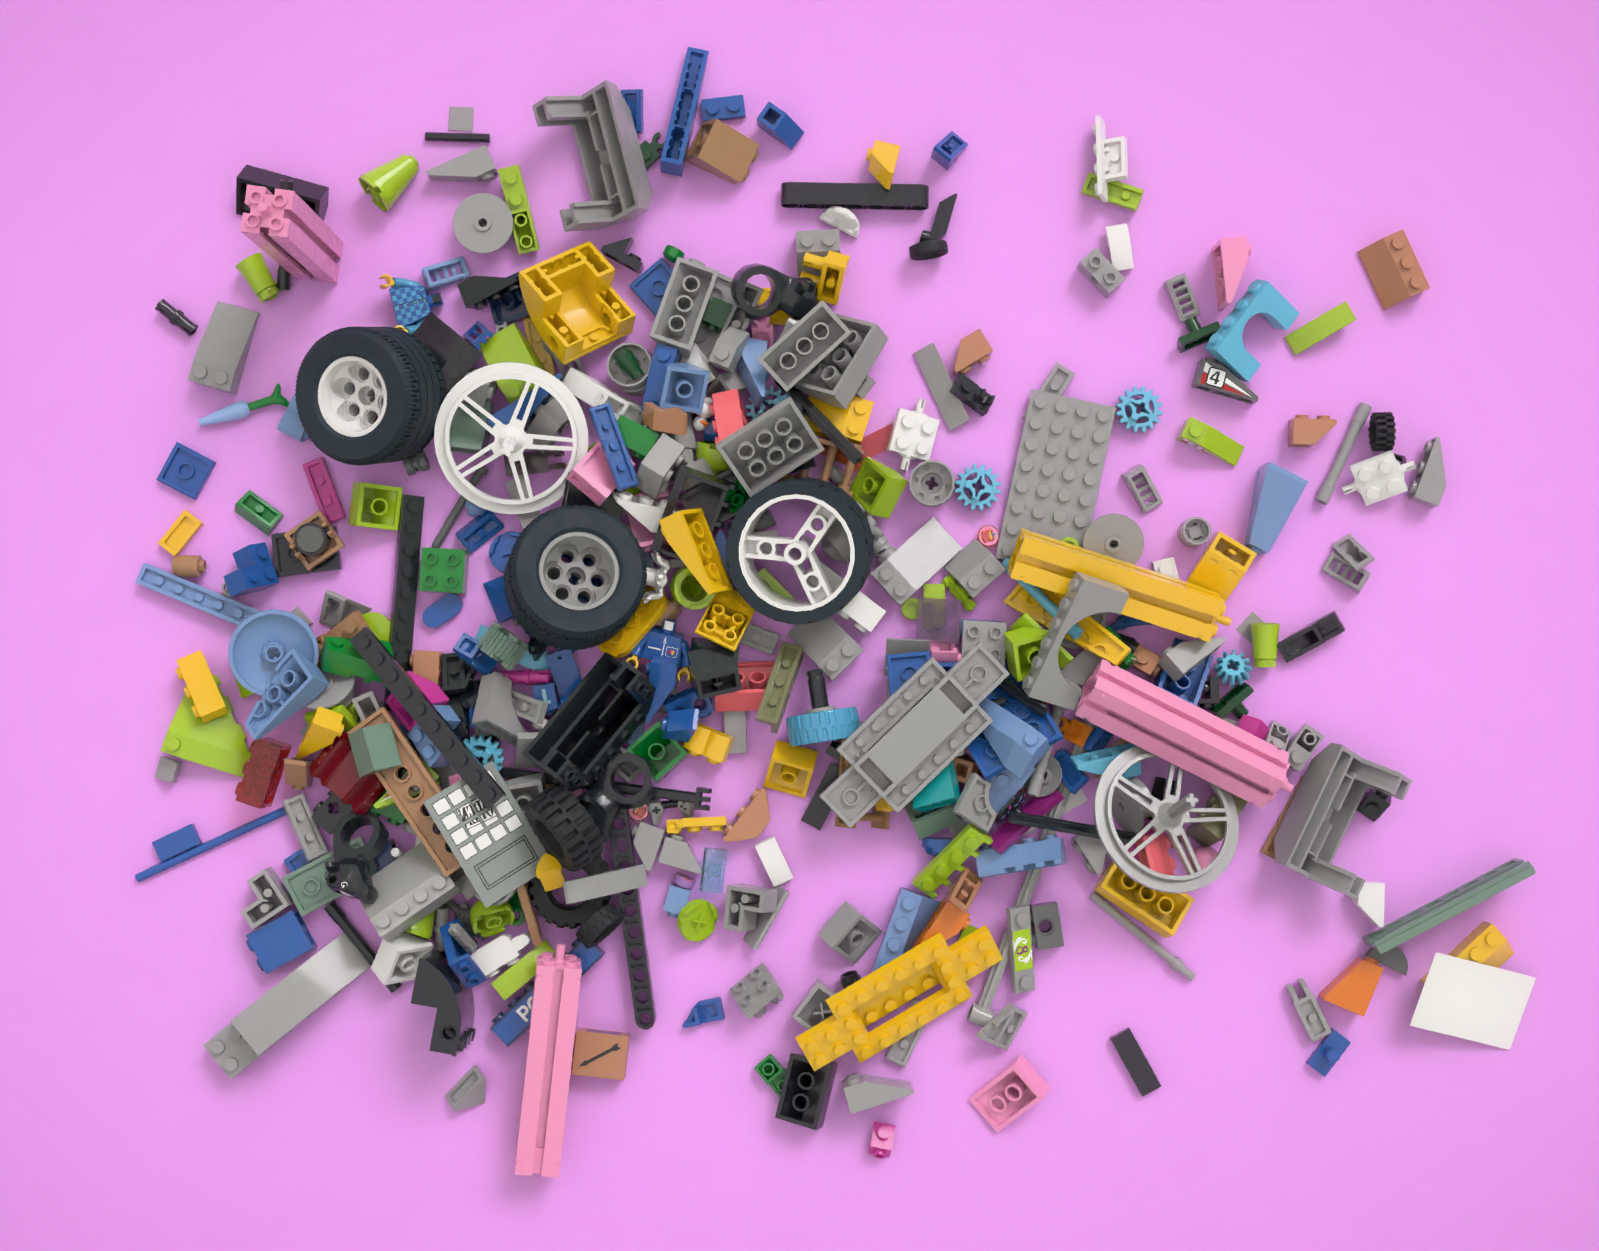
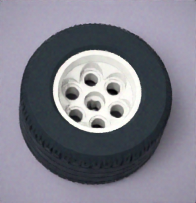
(401, 388)

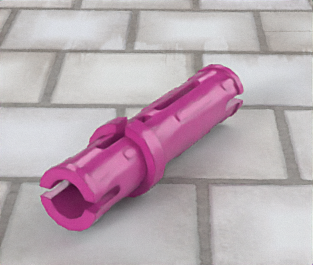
(528, 676)

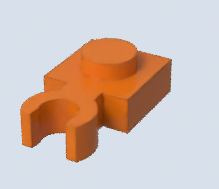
(1075, 731)

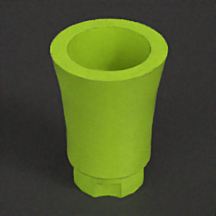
(258, 277)
(1264, 643)

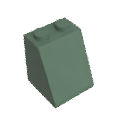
(467, 433)

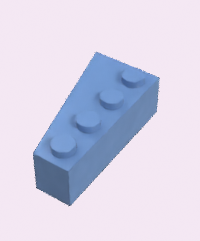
(1004, 788)

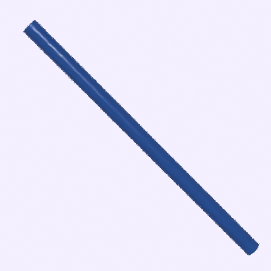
(210, 844)

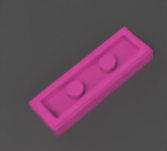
(324, 490)

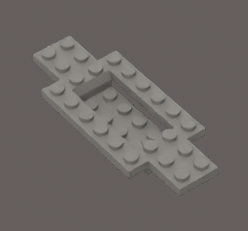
(920, 741)

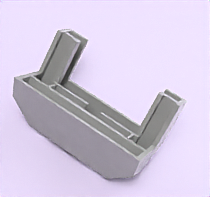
(607, 153)
(1324, 812)

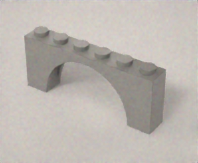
(1083, 598)

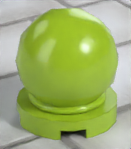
(688, 591)

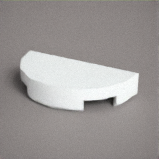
(841, 219)

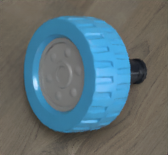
(822, 721)

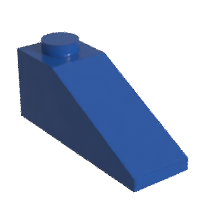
(661, 358)

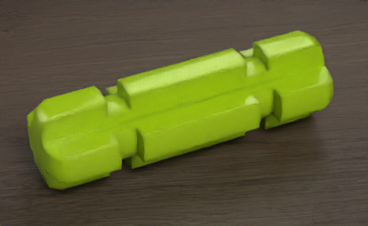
(959, 593)

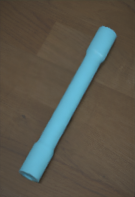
(1075, 632)

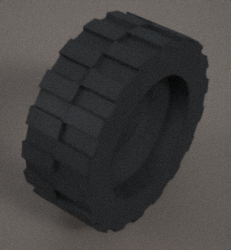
(599, 925)

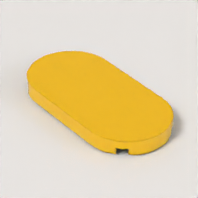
(637, 627)

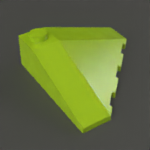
(212, 743)

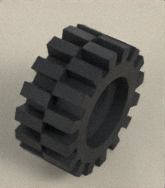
(1382, 431)

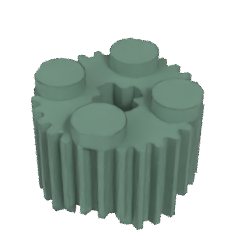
(502, 646)

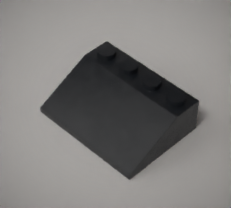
(449, 348)

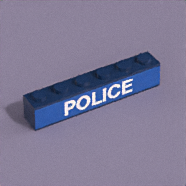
(517, 1018)

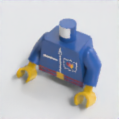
(665, 643)

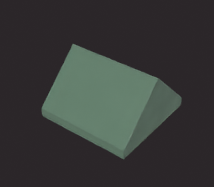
(374, 749)

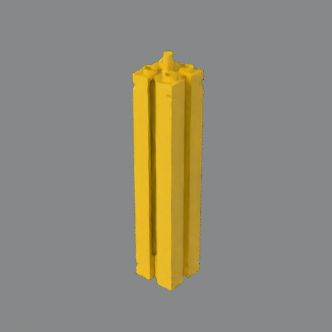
(1152, 595)

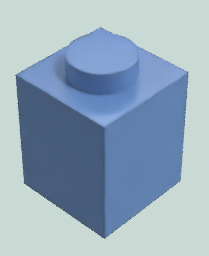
(676, 900)

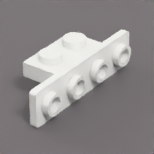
(1111, 159)

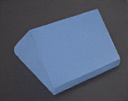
(684, 387)

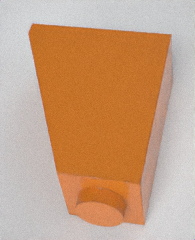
(1354, 985)

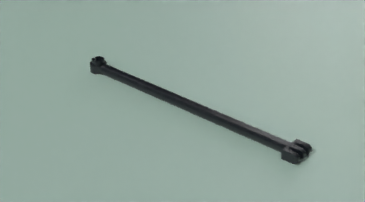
(631, 789)

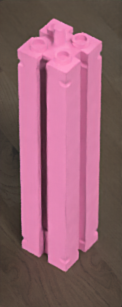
(291, 234)
(1183, 734)
(548, 1063)

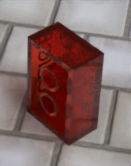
(262, 772)

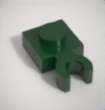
(650, 151)

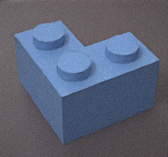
(425, 746)

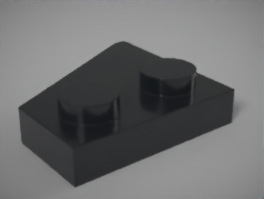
(456, 674)

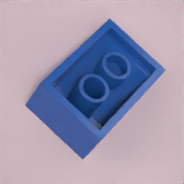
(1190, 685)

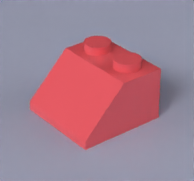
(1156, 854)

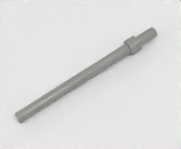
(1174, 962)

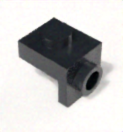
(1374, 804)

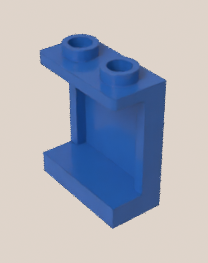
(280, 941)
(459, 959)

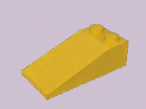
(694, 544)

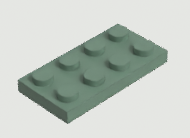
(309, 886)

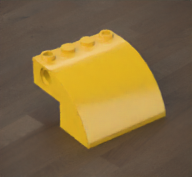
(575, 302)

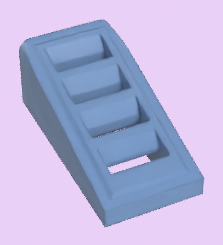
(434, 269)

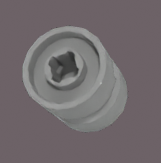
(1194, 532)

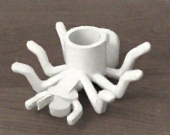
(656, 578)

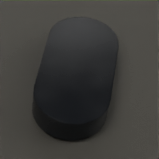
(469, 698)

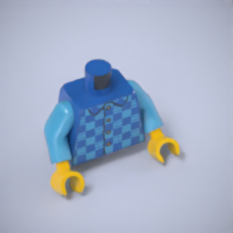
(410, 302)

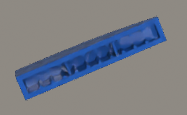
(684, 112)

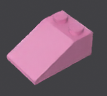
(1229, 262)
(1009, 1093)

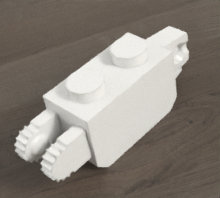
(499, 952)

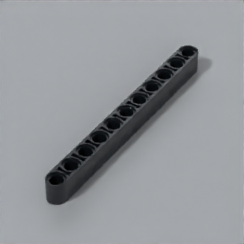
(633, 920)

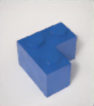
(254, 571)

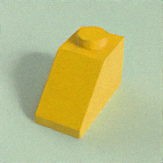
(883, 162)

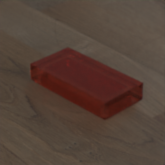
(877, 441)

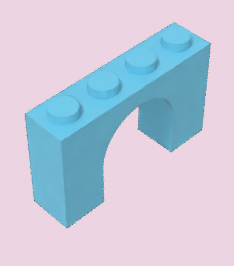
(1227, 342)

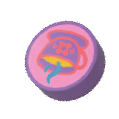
(684, 881)

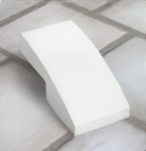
(1119, 246)
(774, 861)

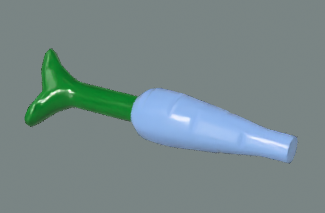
(243, 409)

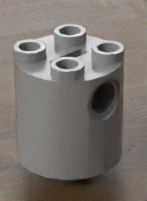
(836, 541)

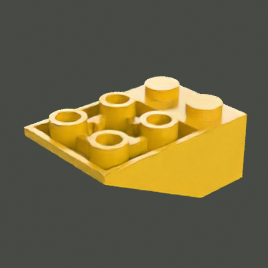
(1221, 565)
(726, 619)

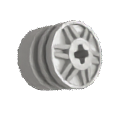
(623, 380)
(943, 477)

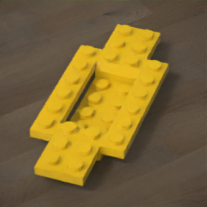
(894, 986)

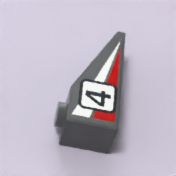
(1220, 381)

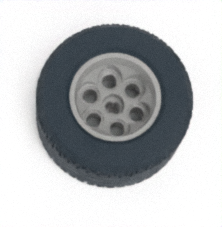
(580, 534)

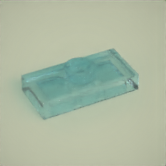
(713, 870)

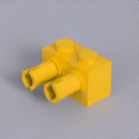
(832, 276)

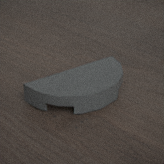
(1393, 959)

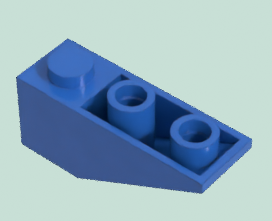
(663, 677)

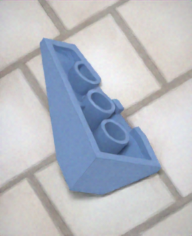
(290, 690)
(1013, 740)

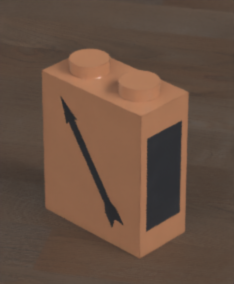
(600, 1053)

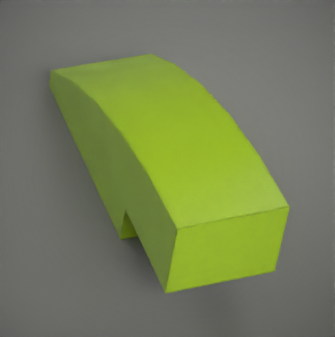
(1320, 328)
(520, 972)

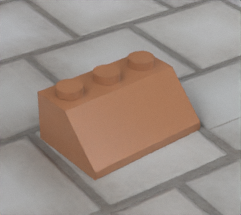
(1393, 269)

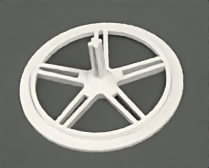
(509, 438)

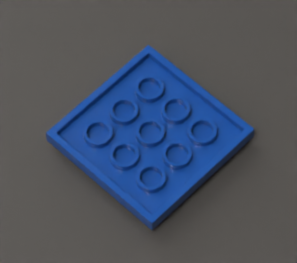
(980, 748)

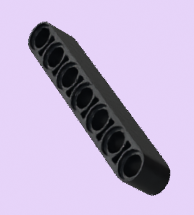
(854, 196)

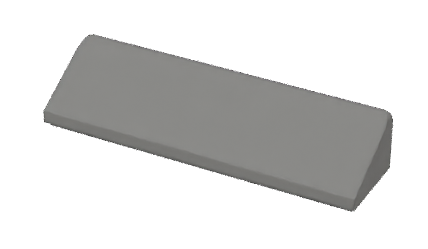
(940, 385)

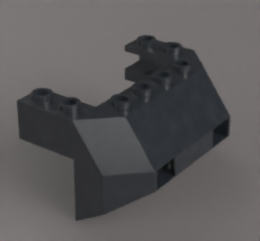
(592, 723)

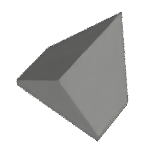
(338, 607)

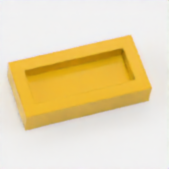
(180, 533)

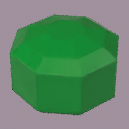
(671, 253)

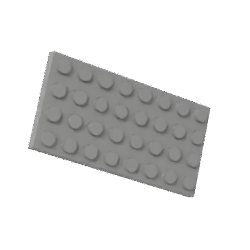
(1056, 469)

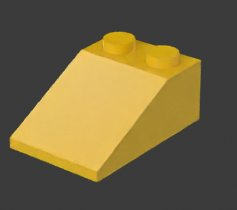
(849, 422)

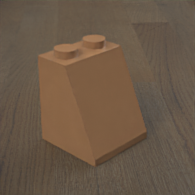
(722, 151)

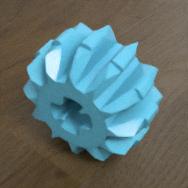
(1235, 661)

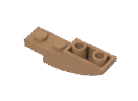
(345, 629)

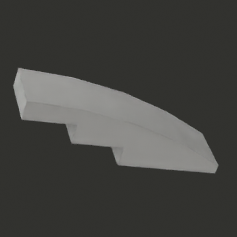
(605, 883)

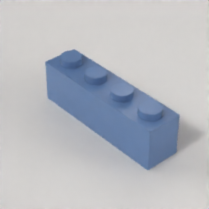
(1022, 857)
(905, 925)

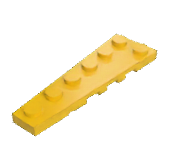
(1094, 638)

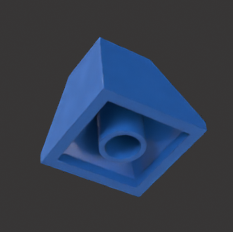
(497, 598)

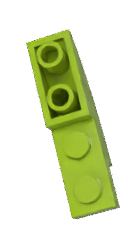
(518, 203)

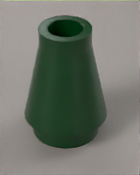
(627, 362)

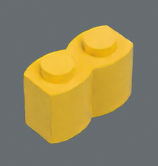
(709, 743)

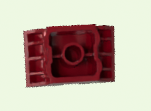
(339, 773)

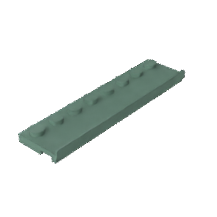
(1449, 905)

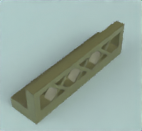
(780, 685)

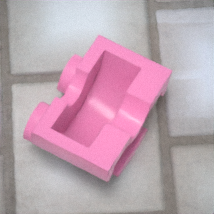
(945, 652)

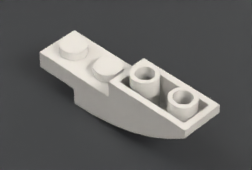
(597, 393)

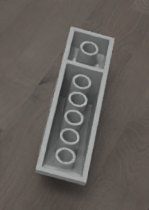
(286, 1005)

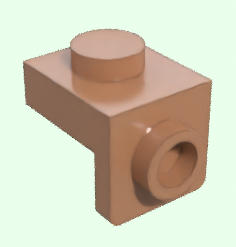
(1147, 662)

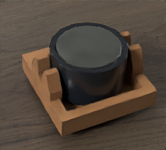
(314, 540)

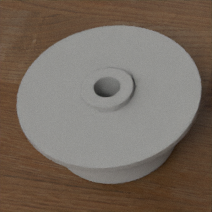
(483, 223)
(1115, 537)
(338, 691)
(1126, 812)

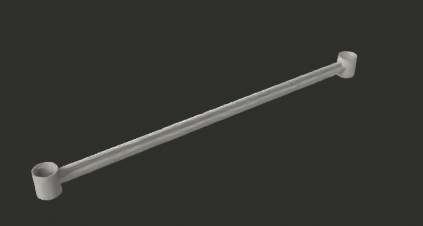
(981, 1013)

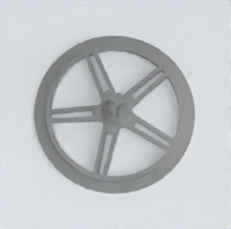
(1166, 817)

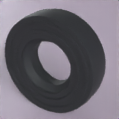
(928, 249)

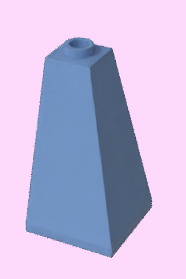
(1272, 504)

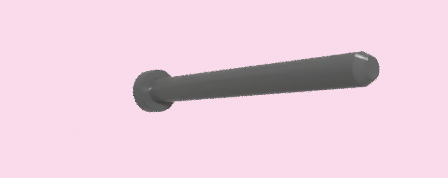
(457, 510)

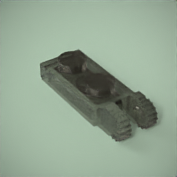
(535, 463)

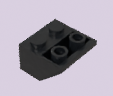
(713, 671)

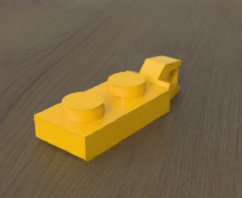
(695, 825)

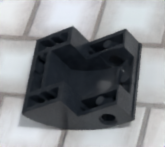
(441, 988)

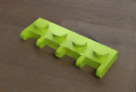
(950, 859)

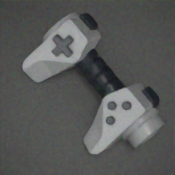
(656, 808)

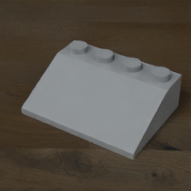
(846, 366)
(770, 446)
(408, 892)

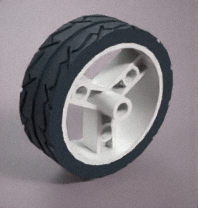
(744, 546)

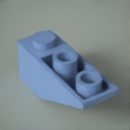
(752, 370)

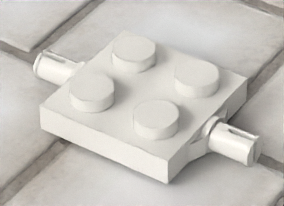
(913, 434)
(1379, 477)

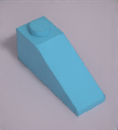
(1098, 760)

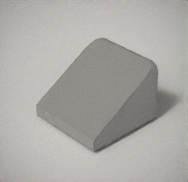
(168, 769)

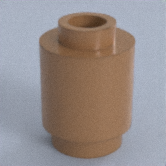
(189, 565)
(671, 612)

